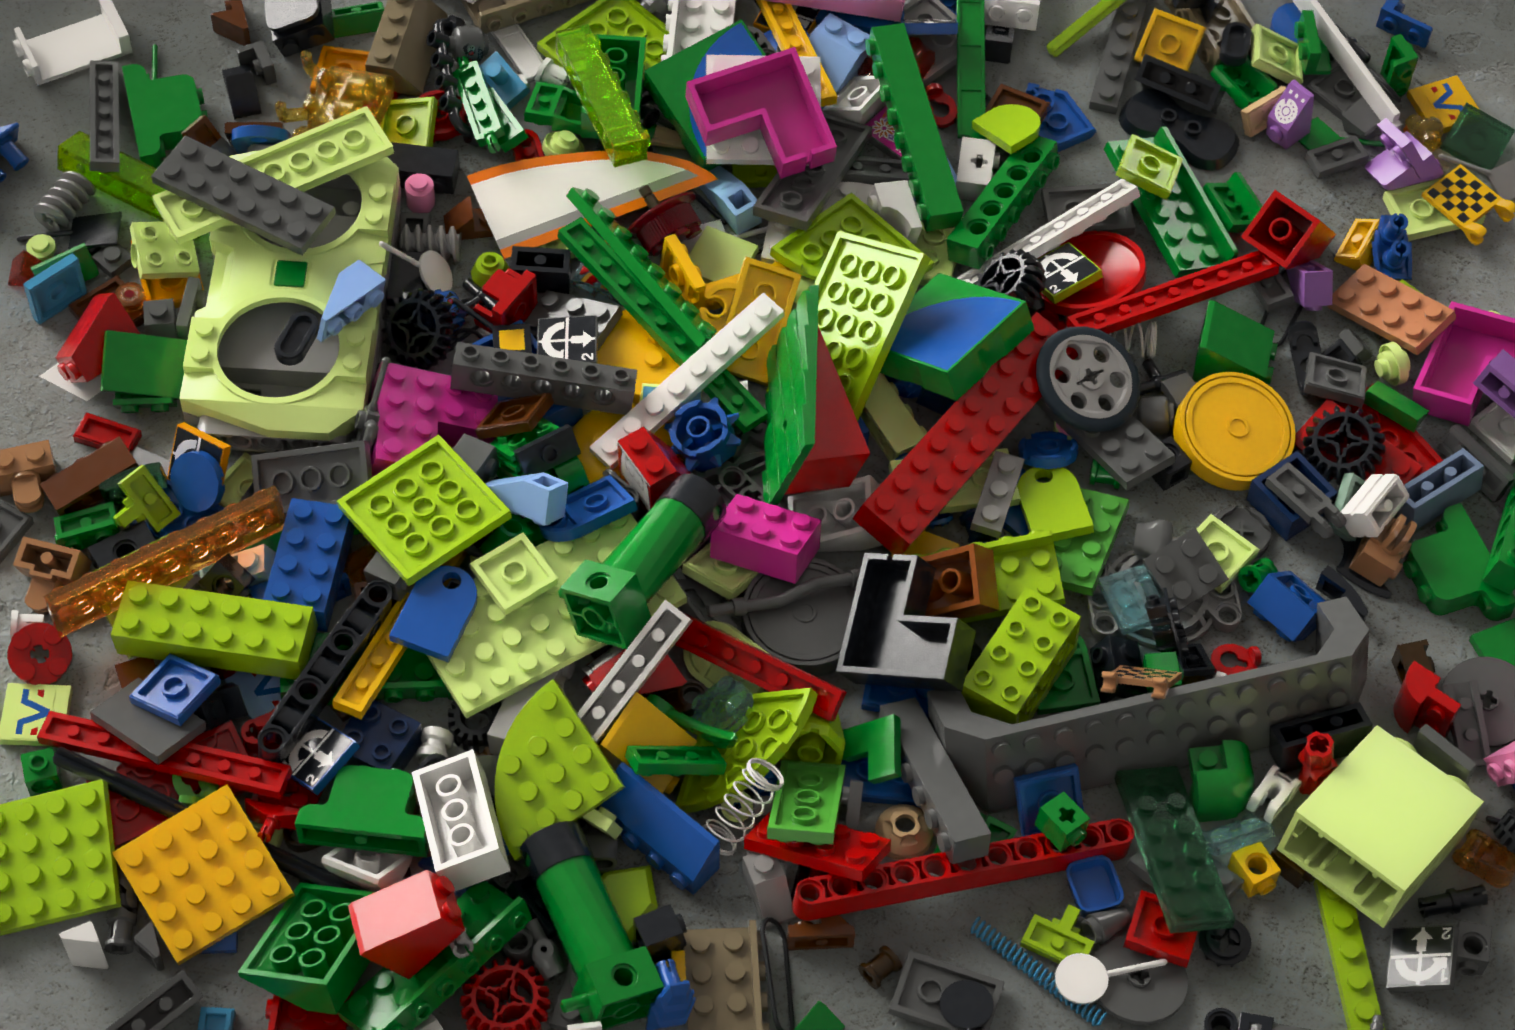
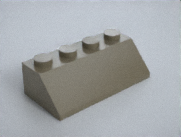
(402, 46)

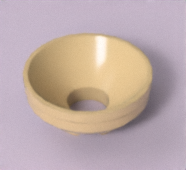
(904, 844)

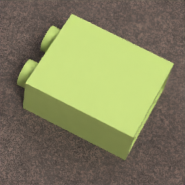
(1380, 825)

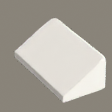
(84, 947)

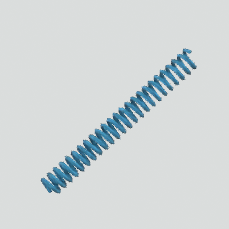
(1029, 970)

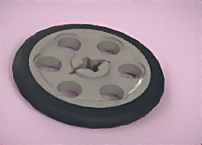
(1058, 394)

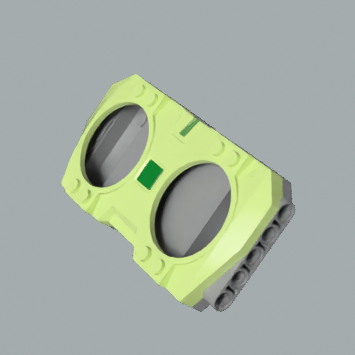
(230, 363)

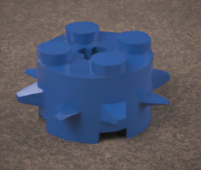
(703, 435)

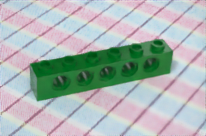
(1002, 202)
(1501, 562)

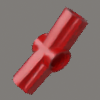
(1316, 761)

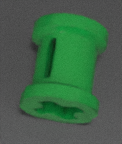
(1100, 475)
(1252, 575)

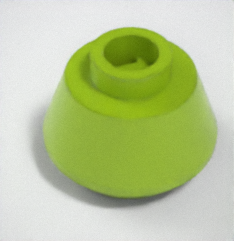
(486, 266)

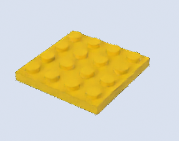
(203, 874)

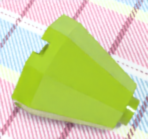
(818, 742)

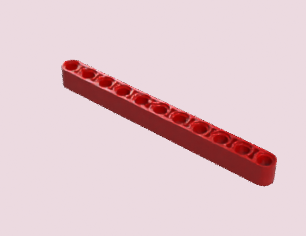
(953, 878)

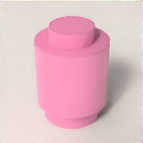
(420, 193)

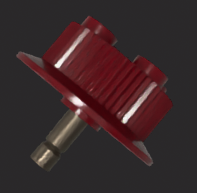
(665, 219)

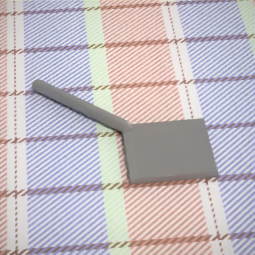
(1501, 177)

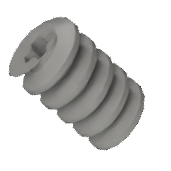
(63, 200)
(440, 242)

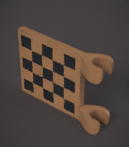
(1156, 678)

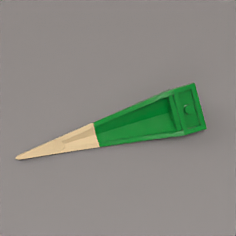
(562, 110)

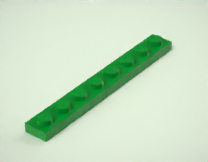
(638, 262)

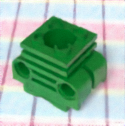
(569, 471)

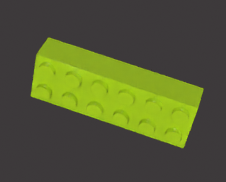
(214, 629)

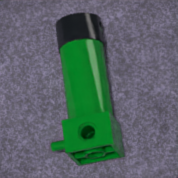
(612, 597)
(612, 977)

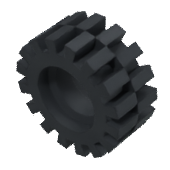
(465, 735)

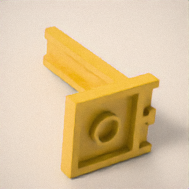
(687, 276)

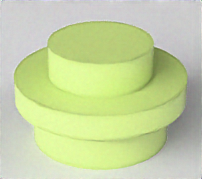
(41, 246)

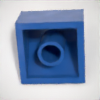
(1287, 605)

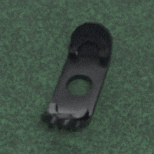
(1303, 340)

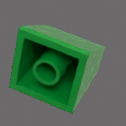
(1233, 345)

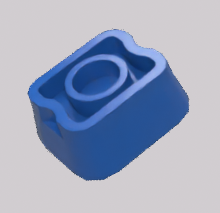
(1094, 884)

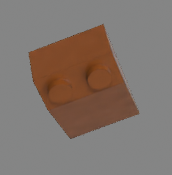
(963, 582)

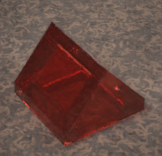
(21, 270)

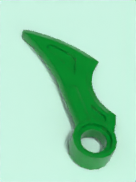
(717, 737)

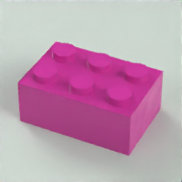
(766, 538)

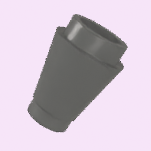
(1105, 924)

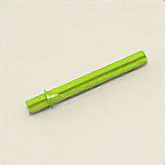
(1082, 26)

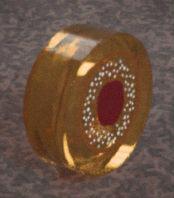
(131, 296)

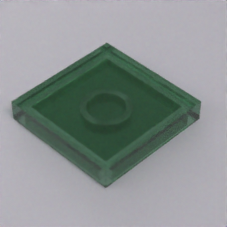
(1477, 138)

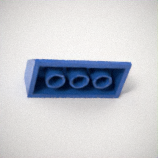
(663, 832)

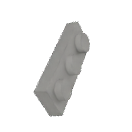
(997, 494)

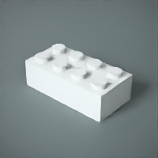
(460, 820)

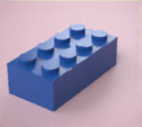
(311, 558)

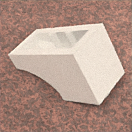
(897, 207)

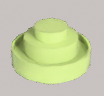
(561, 143)
(1392, 364)

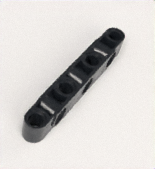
(325, 672)

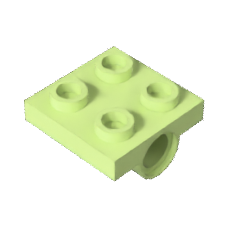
(158, 253)

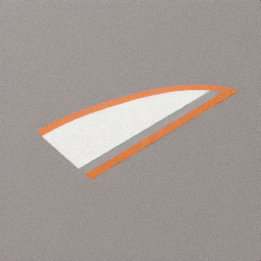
(529, 202)

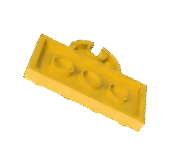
(754, 279)

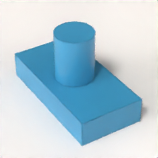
(504, 80)

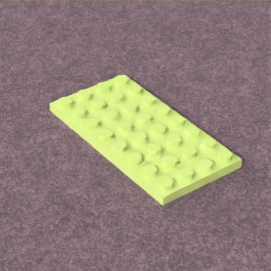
(517, 649)

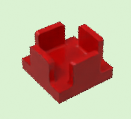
(514, 294)

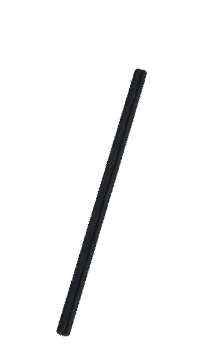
(169, 807)

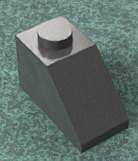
(160, 318)

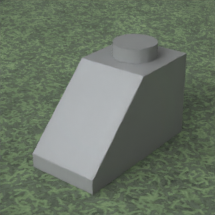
(768, 887)

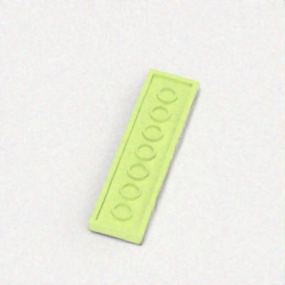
(298, 161)

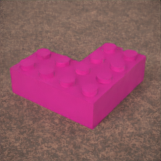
(770, 97)
(1458, 359)
(418, 407)

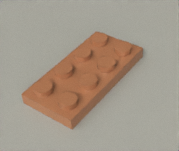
(1391, 309)

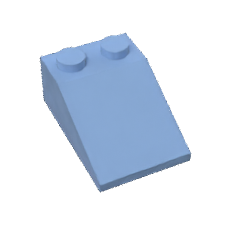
(839, 49)

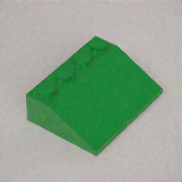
(310, 950)

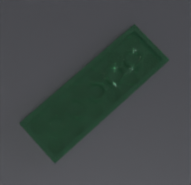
(1174, 850)

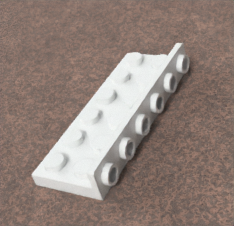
(695, 21)

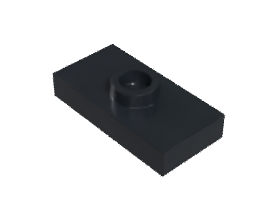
(547, 451)

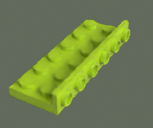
(1019, 564)

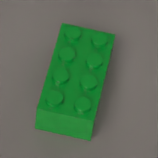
(627, 59)

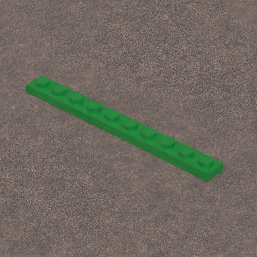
(650, 314)

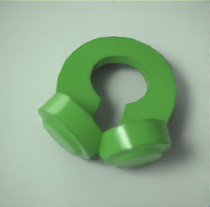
(186, 793)

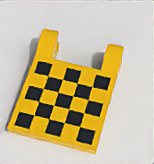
(1465, 200)

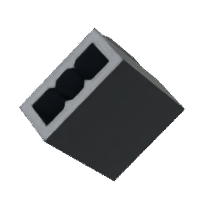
(299, 24)

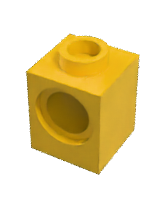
(1255, 857)

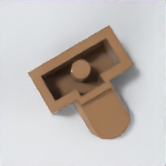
(23, 471)
(1380, 556)
(49, 568)

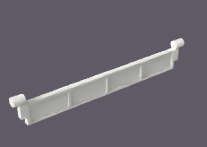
(519, 51)
(1351, 63)

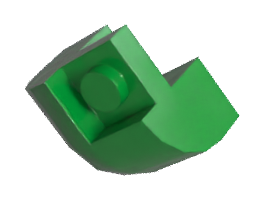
(1220, 780)

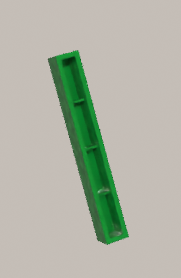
(914, 127)

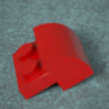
(1422, 703)

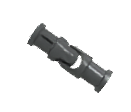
(122, 919)

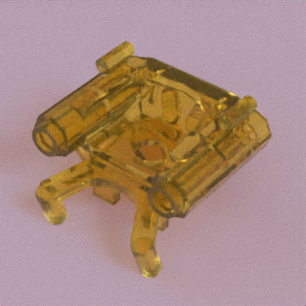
(345, 87)

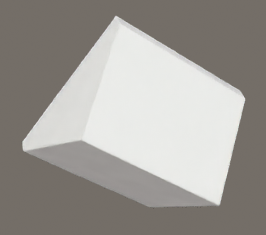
(857, 100)
(367, 871)

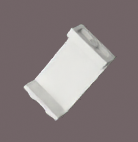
(74, 46)

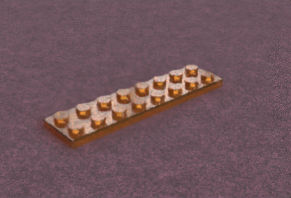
(167, 560)

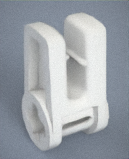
(1276, 787)

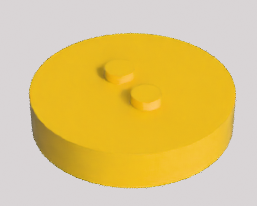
(636, 349)
(1233, 429)

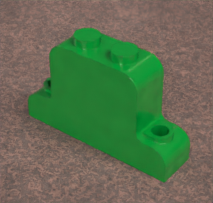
(160, 110)
(1451, 569)
(366, 812)

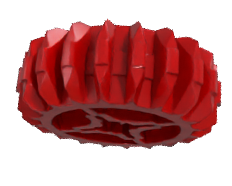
(482, 991)

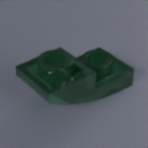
(112, 492)

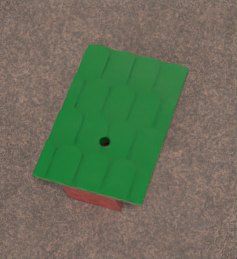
(810, 423)

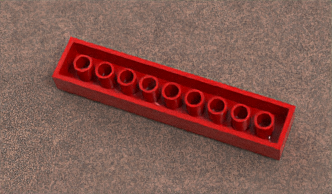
(956, 445)

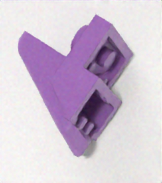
(1404, 160)

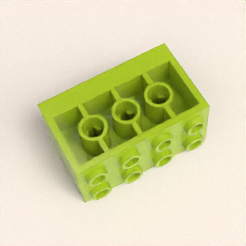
(1022, 659)

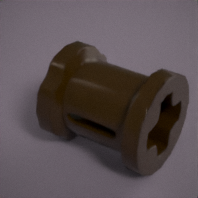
(880, 967)

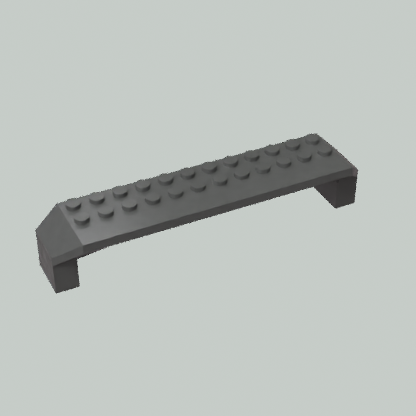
(1155, 731)

